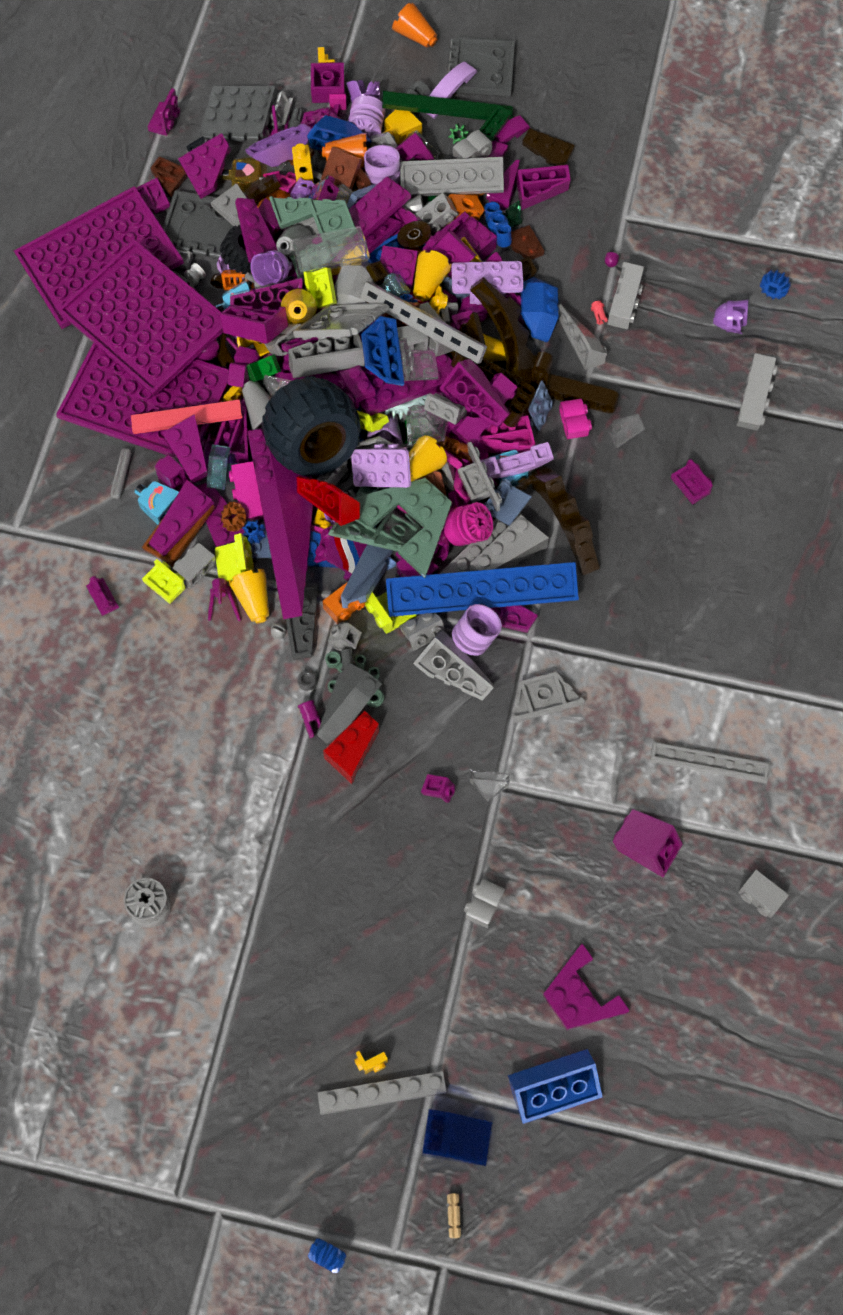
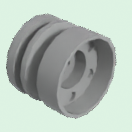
(152, 913)

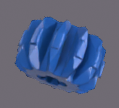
(775, 284)
(327, 1255)

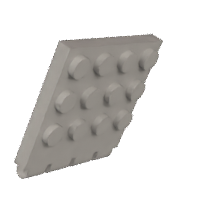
(340, 320)

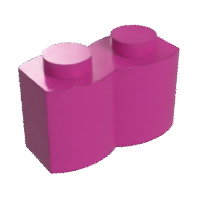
(574, 418)

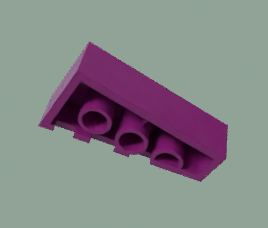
(267, 295)

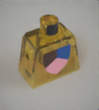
(243, 172)

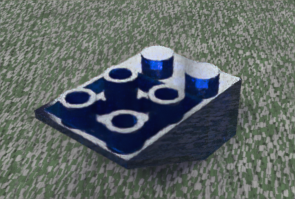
(456, 1138)

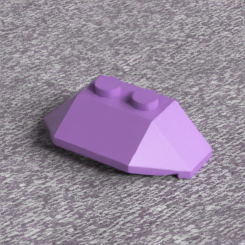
(279, 146)

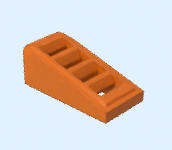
(226, 279)

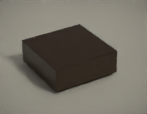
(377, 271)

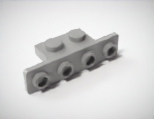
(476, 480)

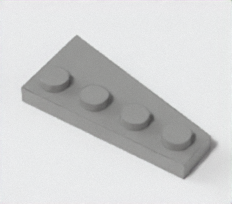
(226, 205)

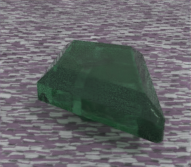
(513, 214)

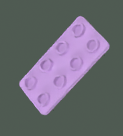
(504, 276)
(381, 466)

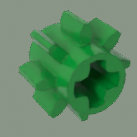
(454, 135)

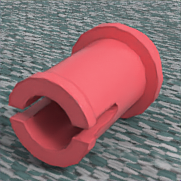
(598, 309)

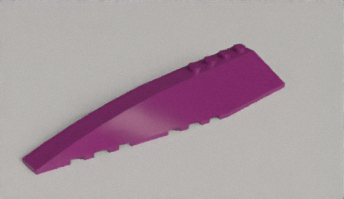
(286, 523)

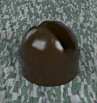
(216, 281)

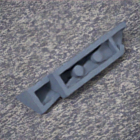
(365, 575)

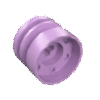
(367, 114)
(382, 162)
(476, 629)

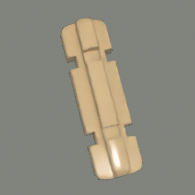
(454, 1215)

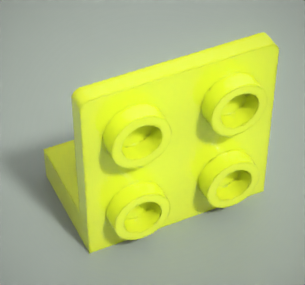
(234, 558)

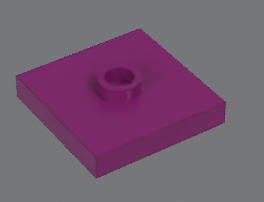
(454, 250)

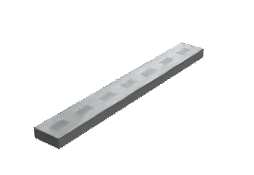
(425, 322)

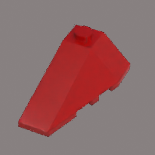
(329, 499)

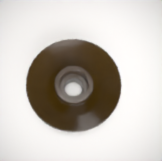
(414, 234)

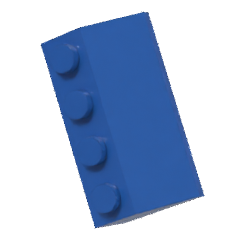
(555, 1086)

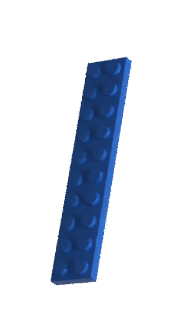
(482, 587)

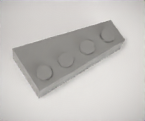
(326, 356)
(756, 392)
(512, 546)

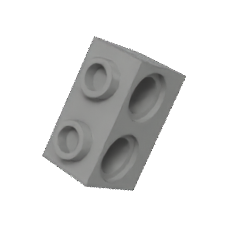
(438, 212)

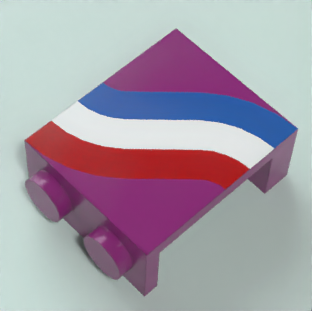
(339, 552)

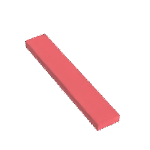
(203, 413)

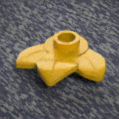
(439, 300)

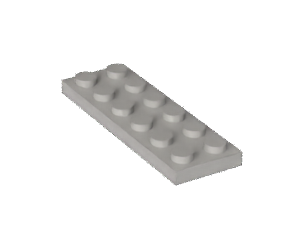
(452, 176)

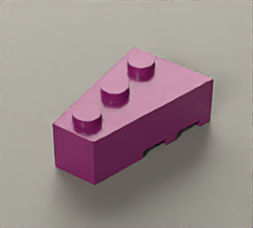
(541, 184)
(254, 324)
(234, 435)
(187, 448)

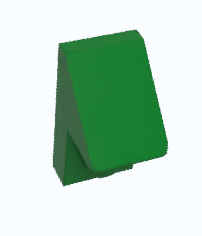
(266, 366)

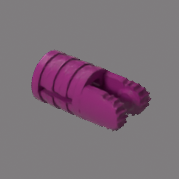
(309, 714)

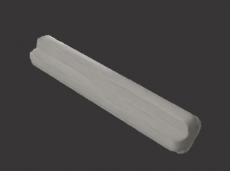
(120, 474)

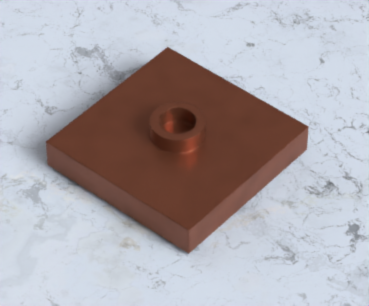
(342, 167)

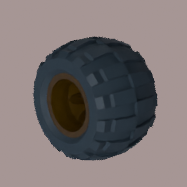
(311, 426)

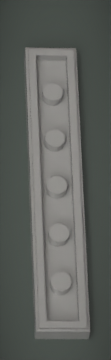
(709, 762)

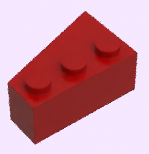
(352, 745)

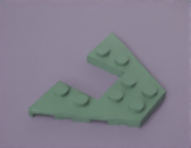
(327, 214)
(424, 505)
(391, 534)

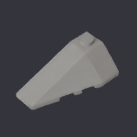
(585, 344)
(448, 663)

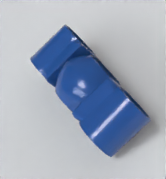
(498, 224)

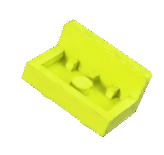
(321, 287)
(373, 422)
(164, 581)

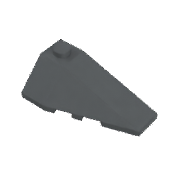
(349, 696)

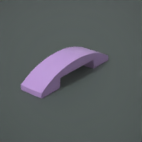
(452, 81)
(519, 463)

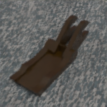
(223, 356)

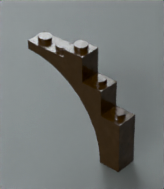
(513, 335)
(564, 506)

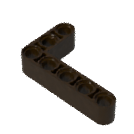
(567, 389)
(524, 390)

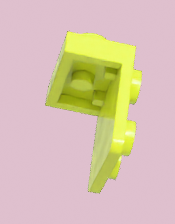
(379, 609)

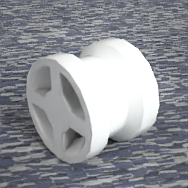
(195, 273)

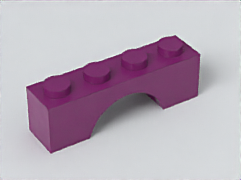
(470, 428)

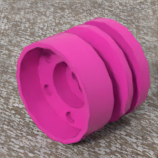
(468, 524)

